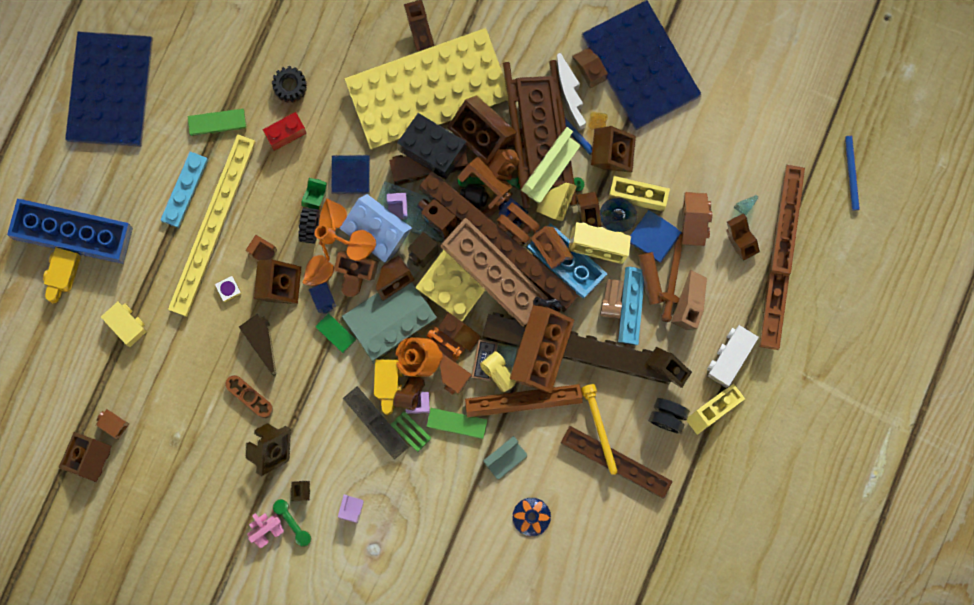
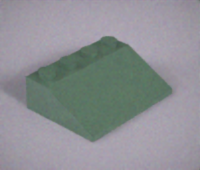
(386, 323)

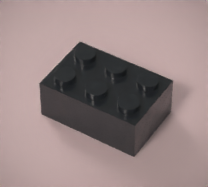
(431, 146)

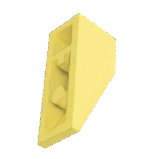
(715, 409)

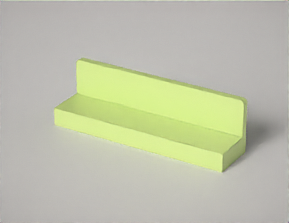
(551, 166)

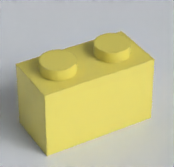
(124, 324)

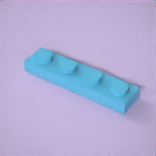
(184, 189)
(631, 306)

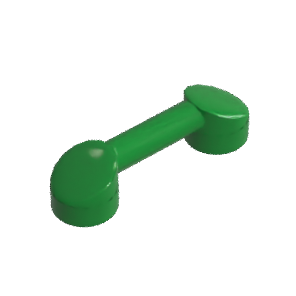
(302, 538)

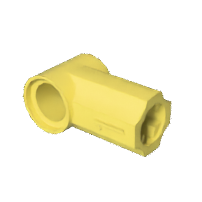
(495, 368)

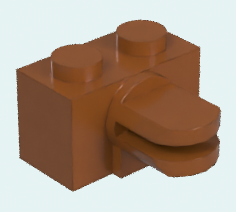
(354, 272)

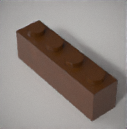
(407, 170)

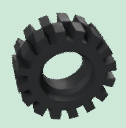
(284, 74)
(308, 223)

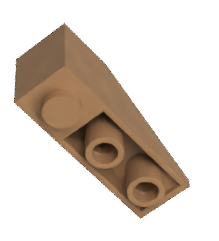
(691, 302)

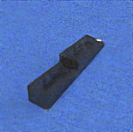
(375, 422)

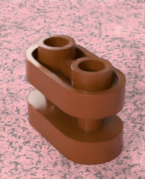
(507, 224)

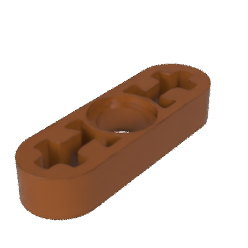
(235, 391)

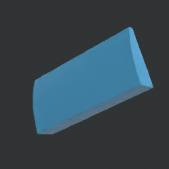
(579, 273)

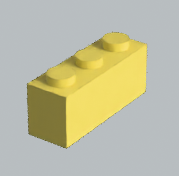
(640, 193)
(599, 243)

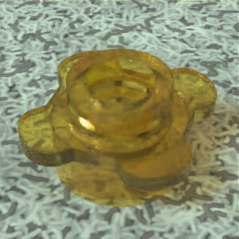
(602, 117)

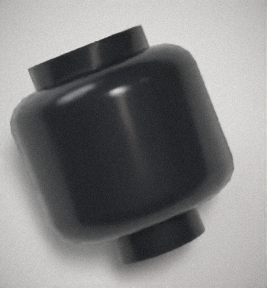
(475, 195)

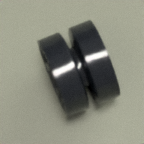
(669, 415)

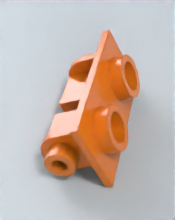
(446, 344)

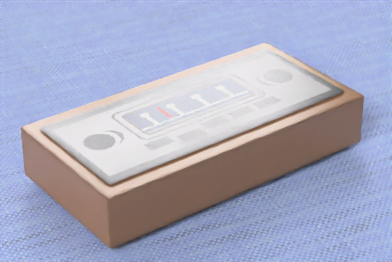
(483, 351)

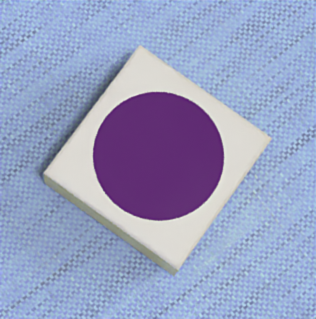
(228, 289)

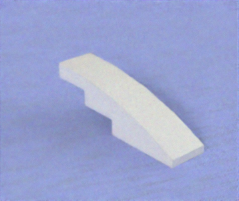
(569, 86)

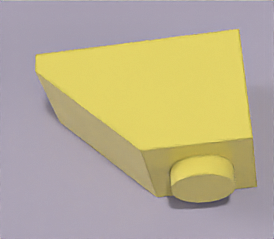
(557, 201)

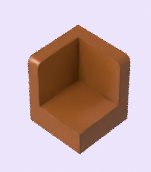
(261, 249)

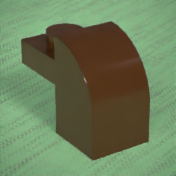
(741, 237)

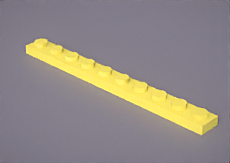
(212, 225)

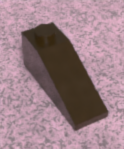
(260, 339)

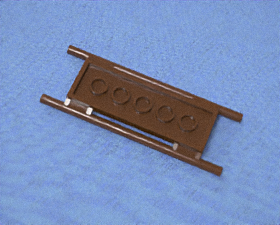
(541, 123)

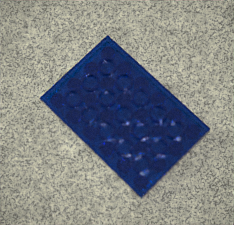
(642, 64)
(109, 89)

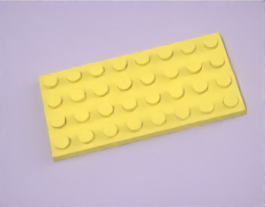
(428, 84)

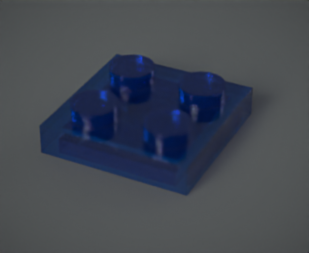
(350, 174)

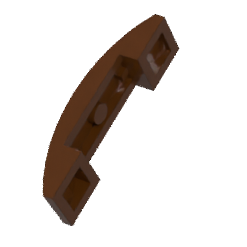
(419, 25)

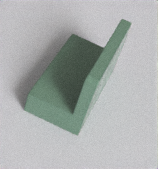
(505, 458)

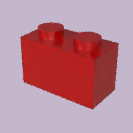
(284, 131)

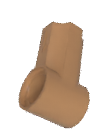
(612, 302)

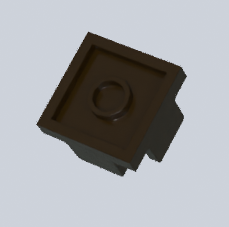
(271, 450)

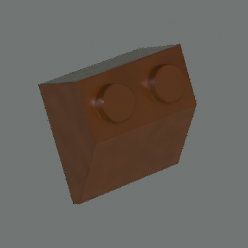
(613, 149)
(277, 282)
(85, 457)

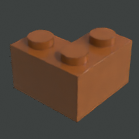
(695, 218)

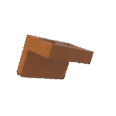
(551, 246)

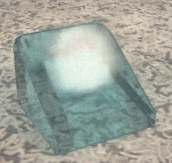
(746, 205)
(508, 354)

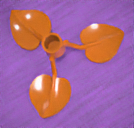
(360, 245)

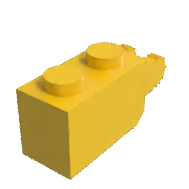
(60, 273)
(386, 383)

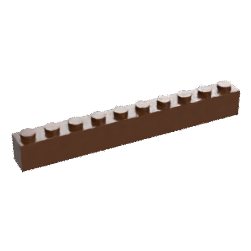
(531, 267)

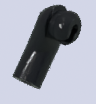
(552, 304)

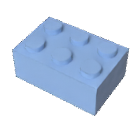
(380, 222)

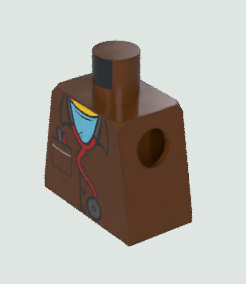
(438, 217)

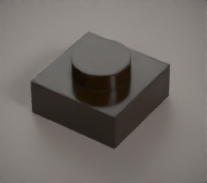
(300, 491)

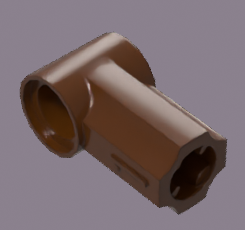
(408, 396)

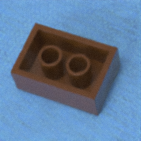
(481, 128)

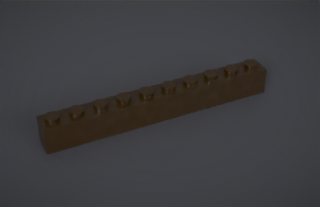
(580, 349)

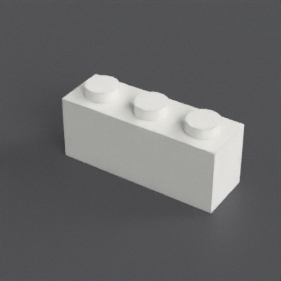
(731, 356)

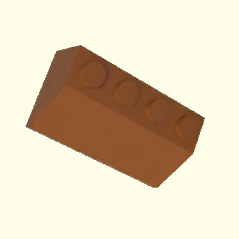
(542, 348)

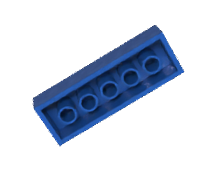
(70, 231)

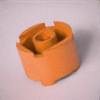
(418, 357)

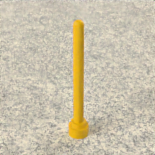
(589, 393)

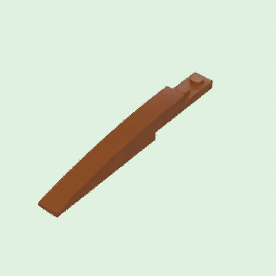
(782, 257)

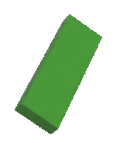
(217, 122)
(456, 423)

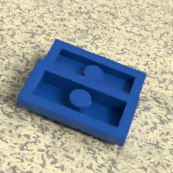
(654, 236)

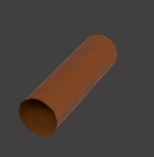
(650, 277)

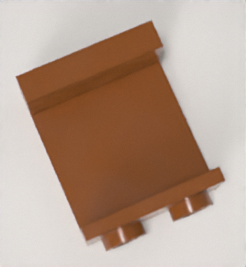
(481, 170)

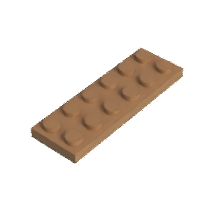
(492, 270)

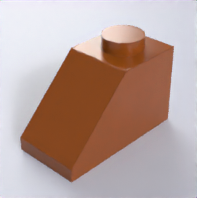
(453, 376)

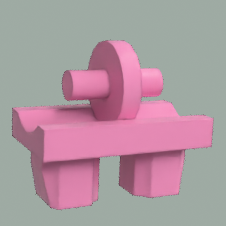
(257, 534)

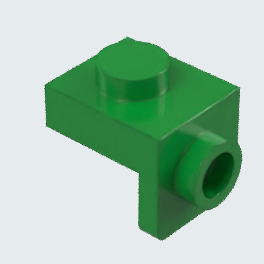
(314, 194)

